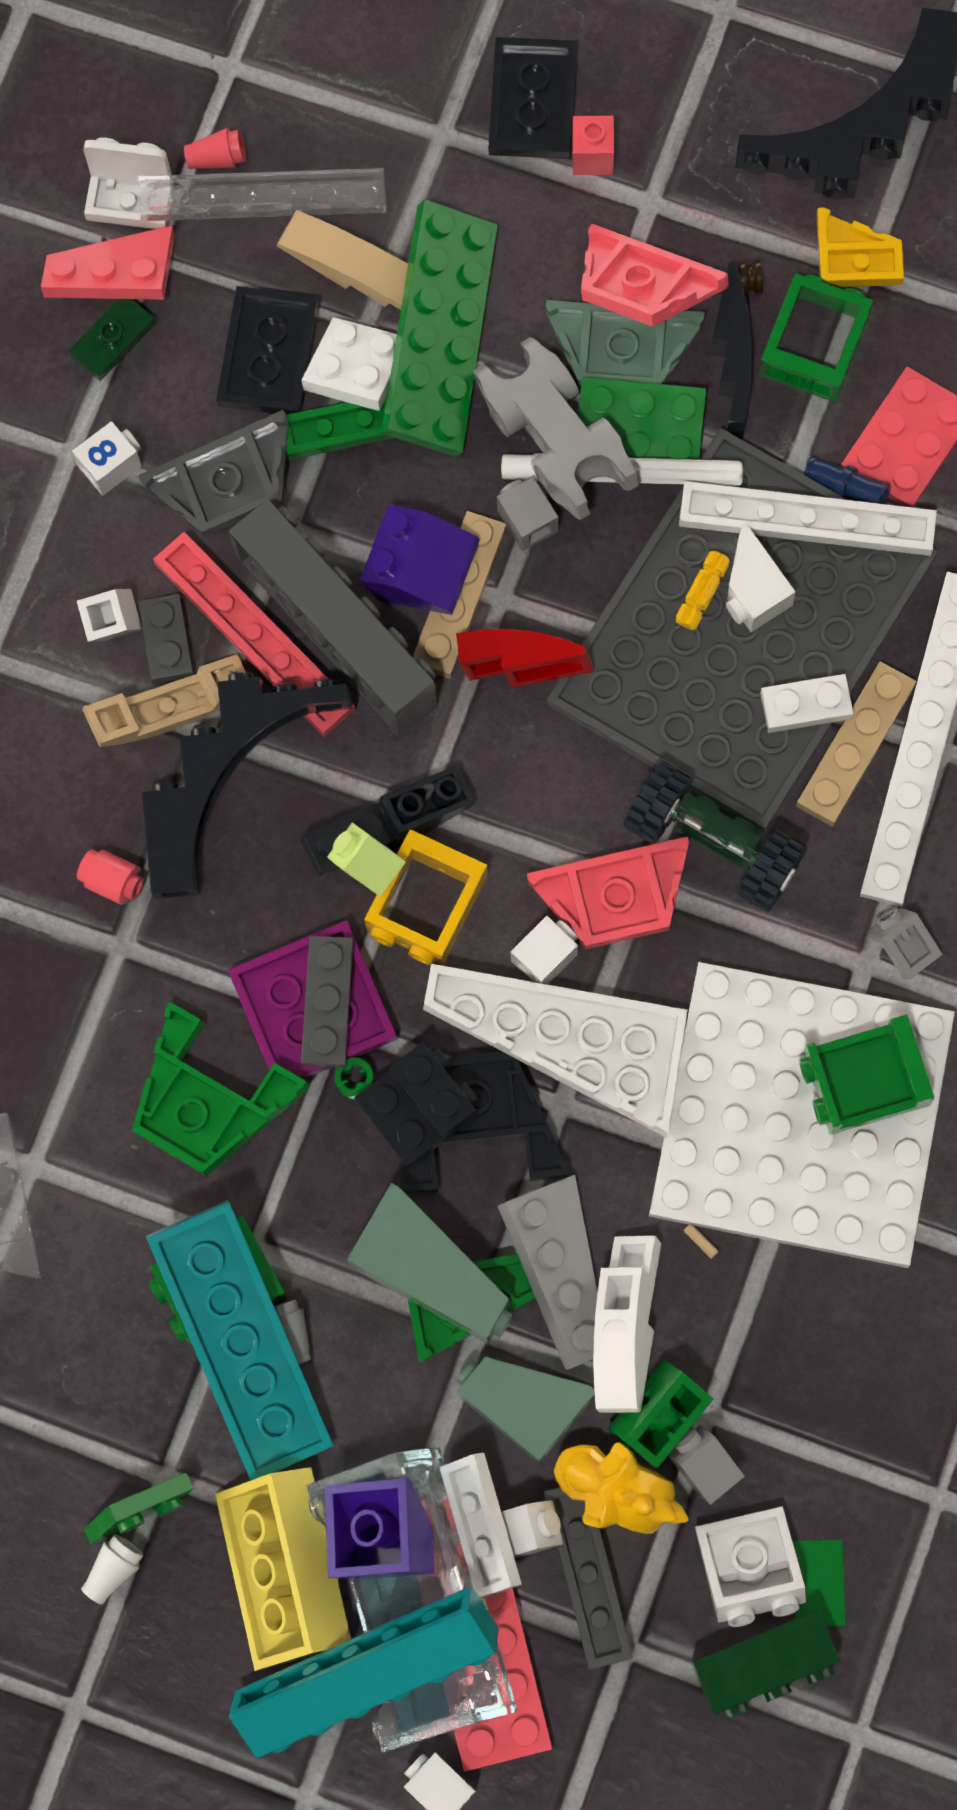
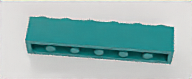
(364, 1672)

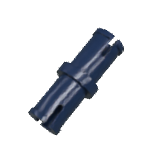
(847, 481)

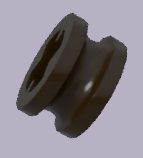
(751, 277)

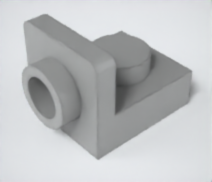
(905, 941)

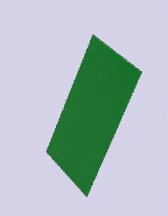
(823, 1579)

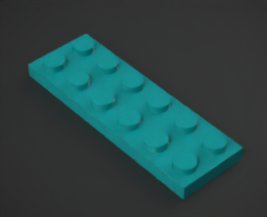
(239, 1340)

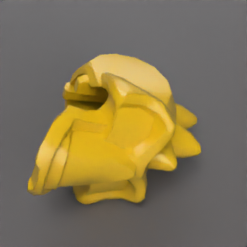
(617, 1489)

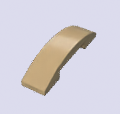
(162, 708)

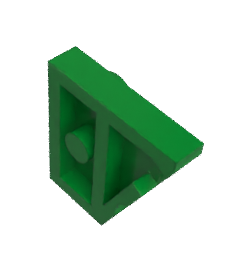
(132, 1511)

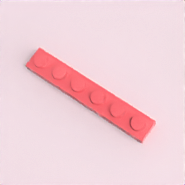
(243, 623)

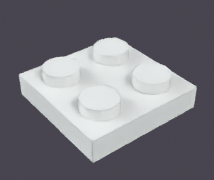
(352, 364)

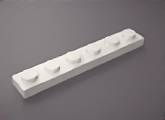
(808, 518)

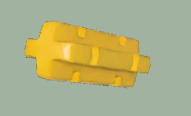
(702, 590)

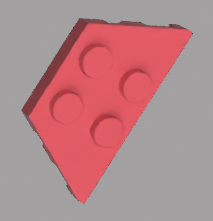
(643, 279)
(615, 893)

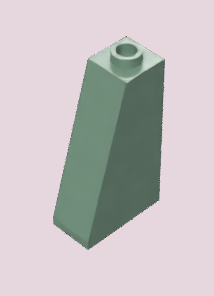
(422, 1264)

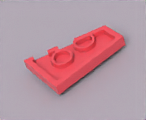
(112, 269)

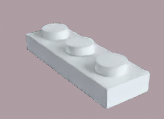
(480, 1525)

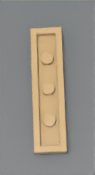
(438, 638)
(856, 744)

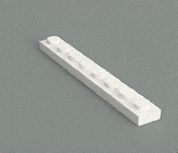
(917, 759)

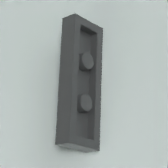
(327, 1002)

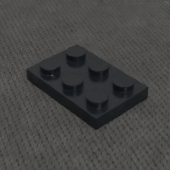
(532, 98)
(267, 350)

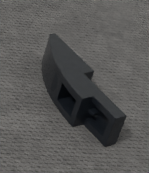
(413, 807)

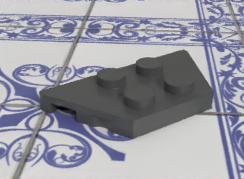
(225, 477)

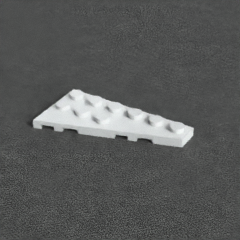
(593, 1042)

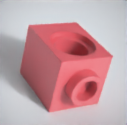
(593, 145)

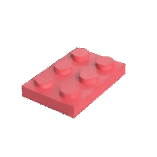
(907, 437)

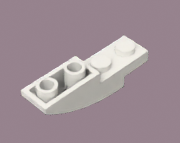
(622, 1326)

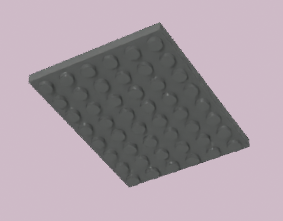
(698, 690)

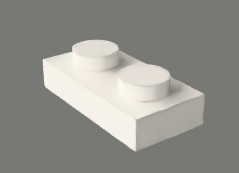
(806, 703)

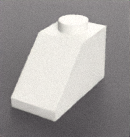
(756, 584)

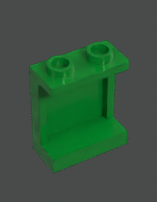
(867, 1076)

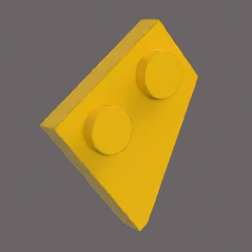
(857, 255)

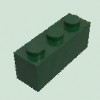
(766, 1665)

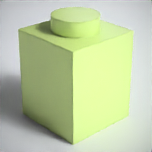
(365, 859)

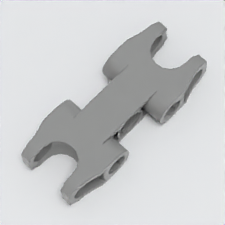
(569, 448)

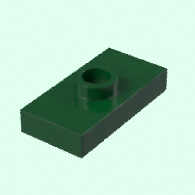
(112, 337)

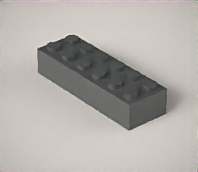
(334, 617)

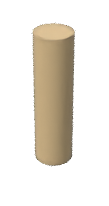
(701, 1241)

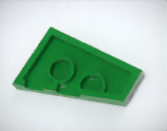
(437, 1335)

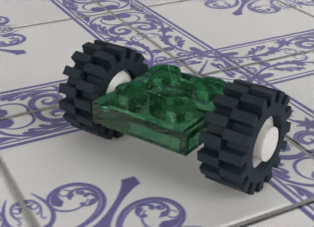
(667, 800)

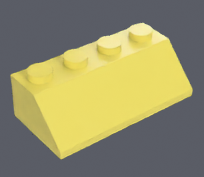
(281, 1569)

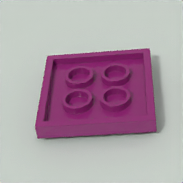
(274, 1002)

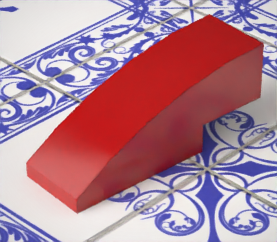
(520, 656)

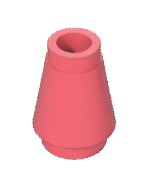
(217, 150)

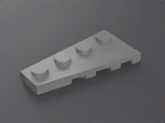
(557, 1260)

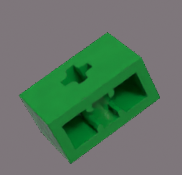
(667, 1412)

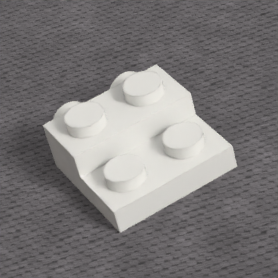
(751, 1566)

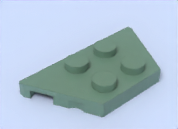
(617, 347)

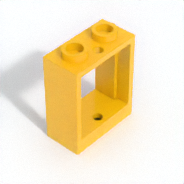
(446, 861)

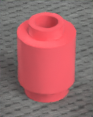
(110, 876)

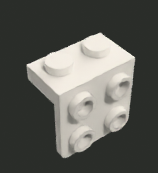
(114, 180)

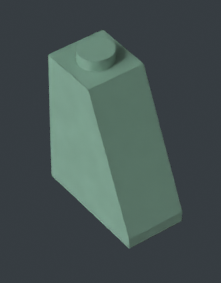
(524, 1403)

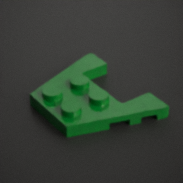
(195, 1114)

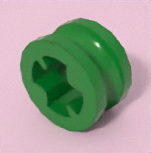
(343, 1085)

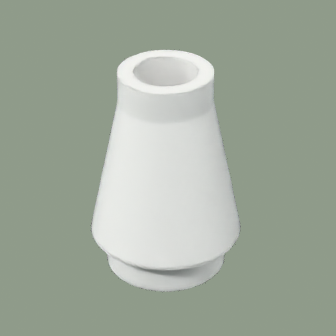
(113, 1566)

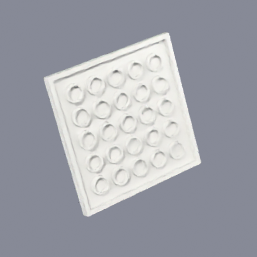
(745, 1127)

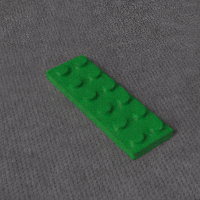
(439, 328)

